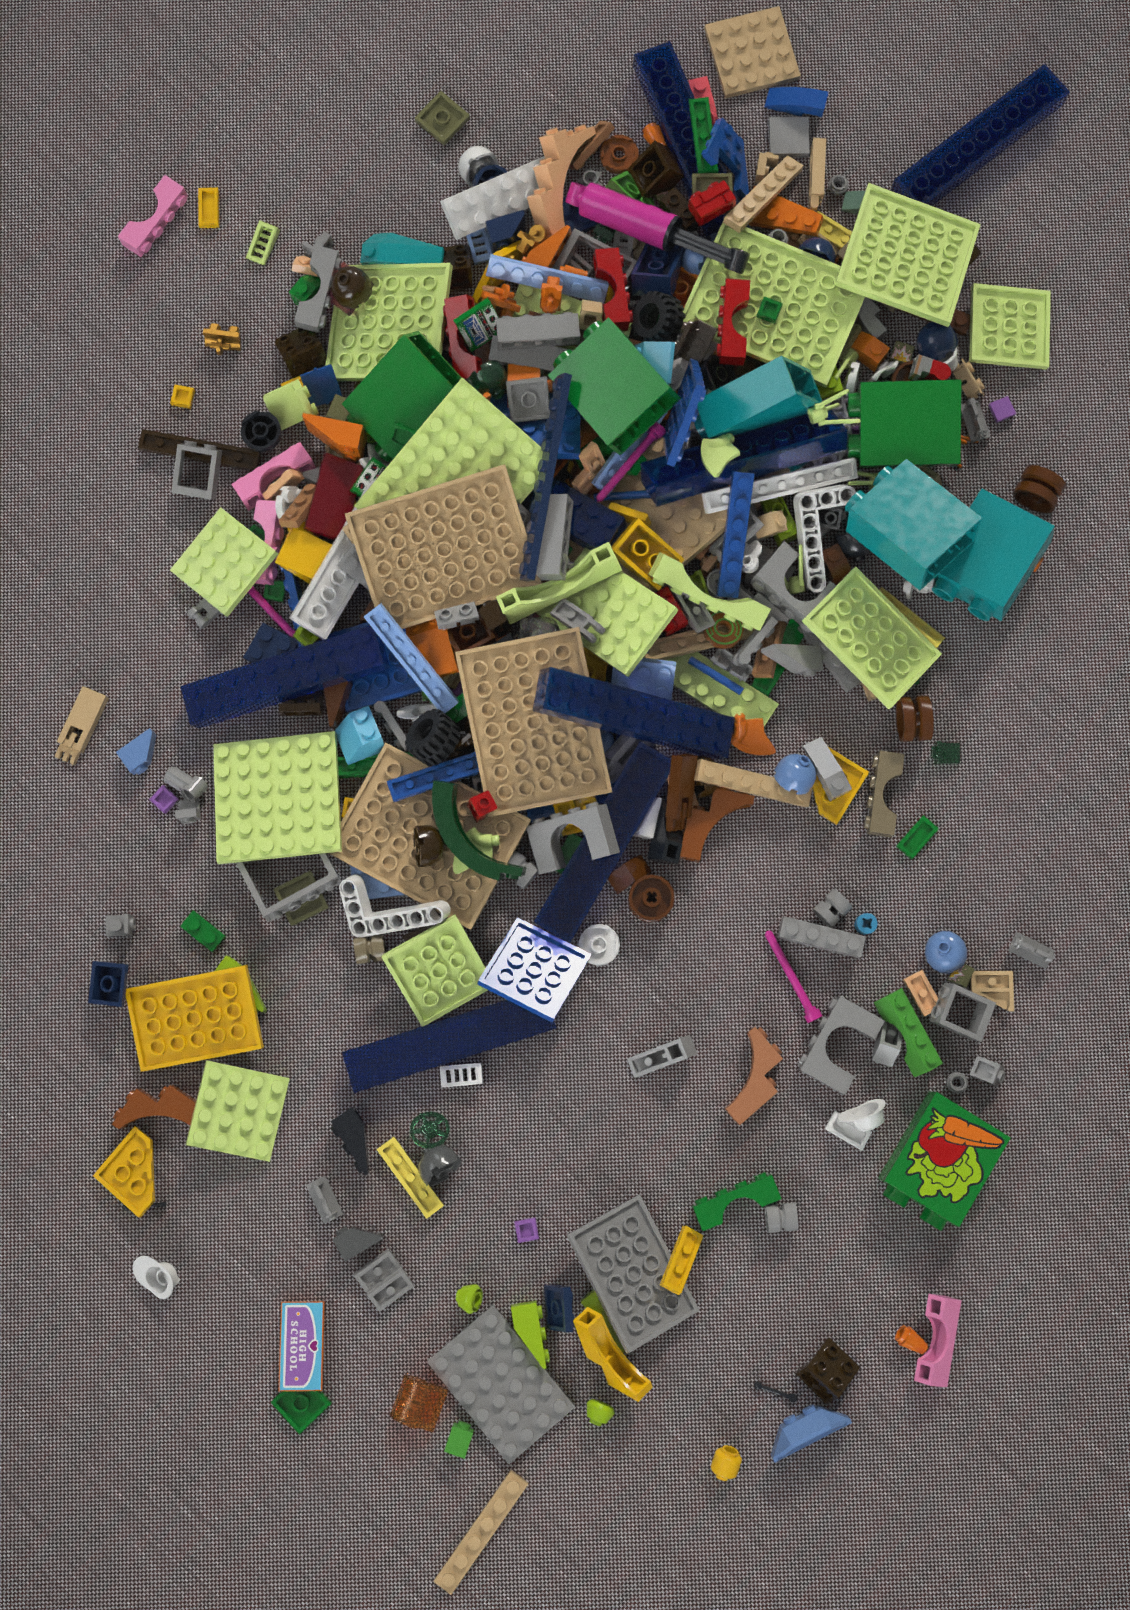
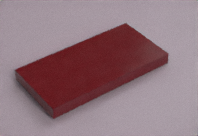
(332, 496)

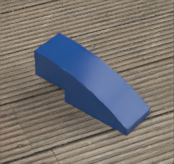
(797, 100)

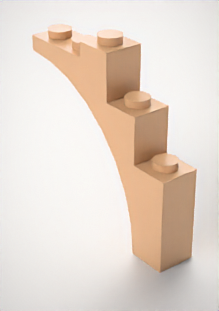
(547, 200)

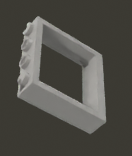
(577, 238)
(295, 900)

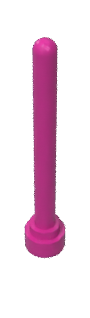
(655, 431)
(271, 612)
(811, 1012)

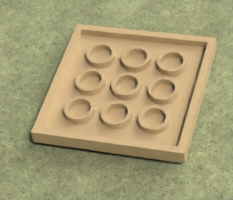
(752, 52)

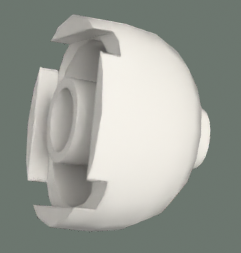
(473, 160)

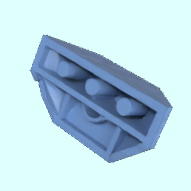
(806, 1429)

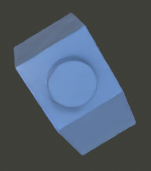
(138, 752)

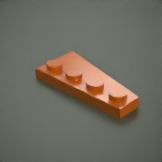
(789, 217)

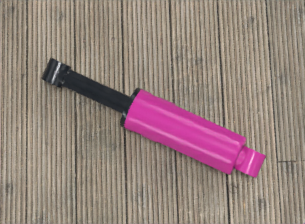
(648, 224)

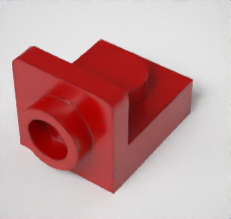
(481, 805)

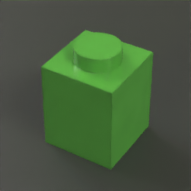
(459, 1439)

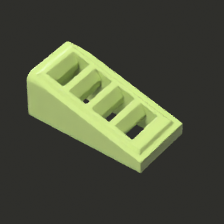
(256, 240)

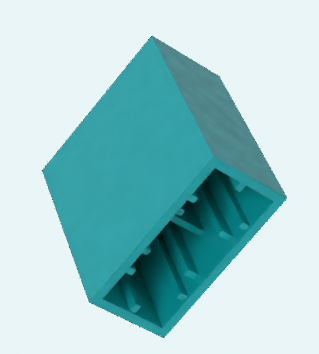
(758, 399)
(911, 523)
(999, 559)

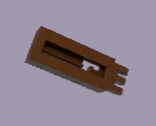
(680, 790)

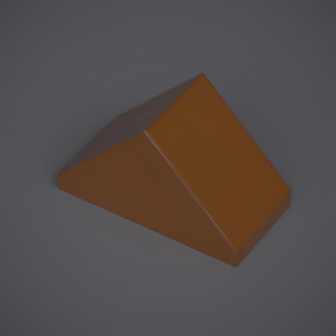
(628, 873)

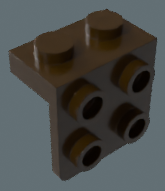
(694, 340)
(301, 351)

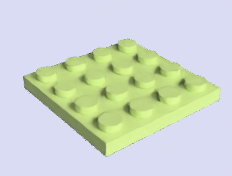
(1009, 326)
(224, 562)
(436, 970)
(237, 1111)

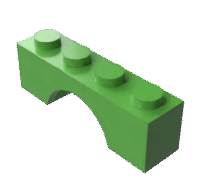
(920, 1054)

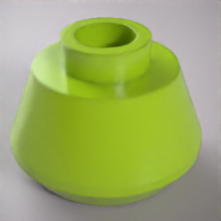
(469, 1298)
(599, 1412)

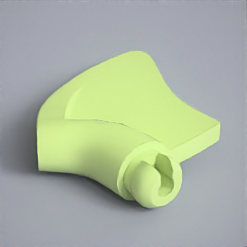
(718, 453)
(483, 842)

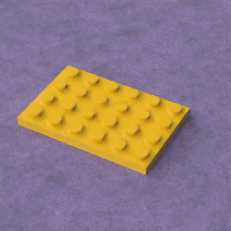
(194, 1018)

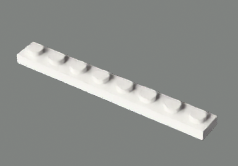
(786, 483)

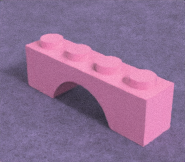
(140, 235)
(256, 482)
(266, 516)
(935, 1364)

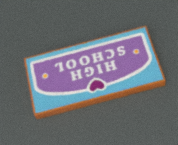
(301, 1346)

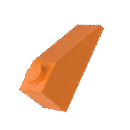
(870, 350)

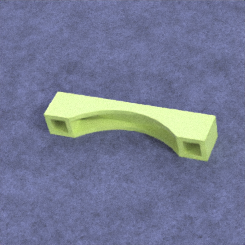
(673, 573)
(524, 601)

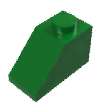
(305, 288)

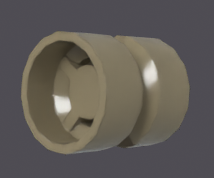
(369, 949)

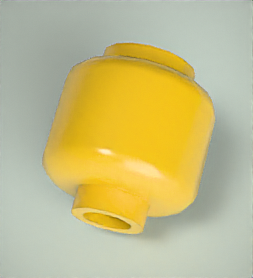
(726, 1463)

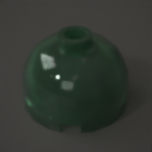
(490, 379)

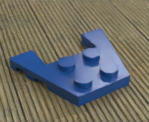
(730, 149)

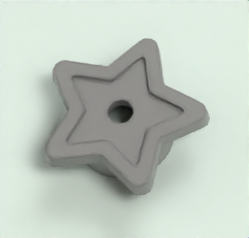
(589, 174)

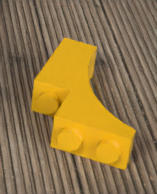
(604, 1351)

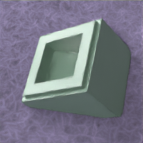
(852, 201)

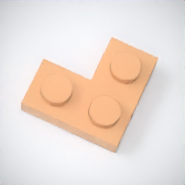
(592, 462)

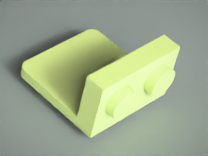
(290, 403)

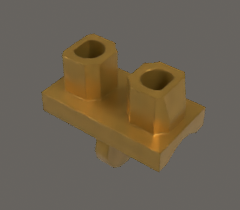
(529, 241)
(222, 340)

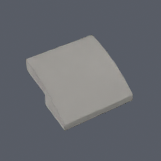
(383, 1280)

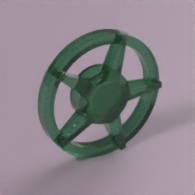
(429, 1129)

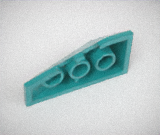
(398, 249)

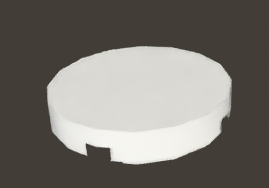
(852, 379)
(601, 943)

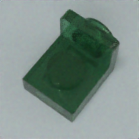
(945, 753)

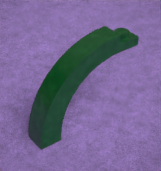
(450, 828)

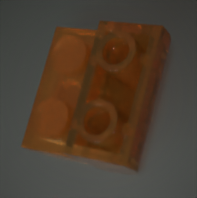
(418, 1403)

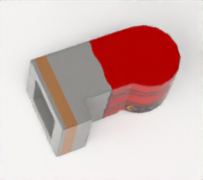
(929, 369)

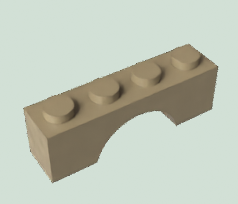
(880, 819)

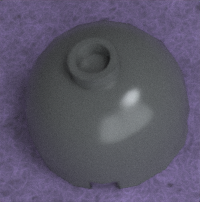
(437, 1163)

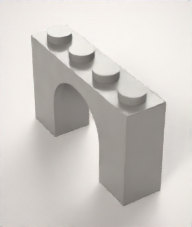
(771, 583)
(594, 823)
(816, 1062)

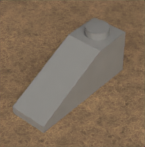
(697, 615)
(796, 658)
(827, 769)
(662, 1056)

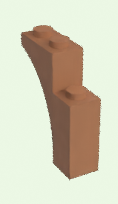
(757, 1087)

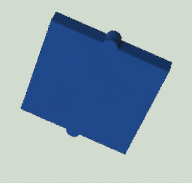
(321, 385)

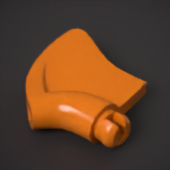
(751, 737)

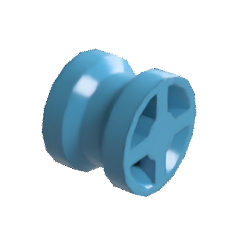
(862, 926)

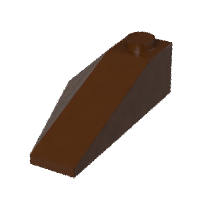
(471, 635)

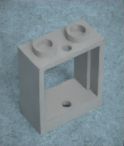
(210, 492)
(980, 1016)

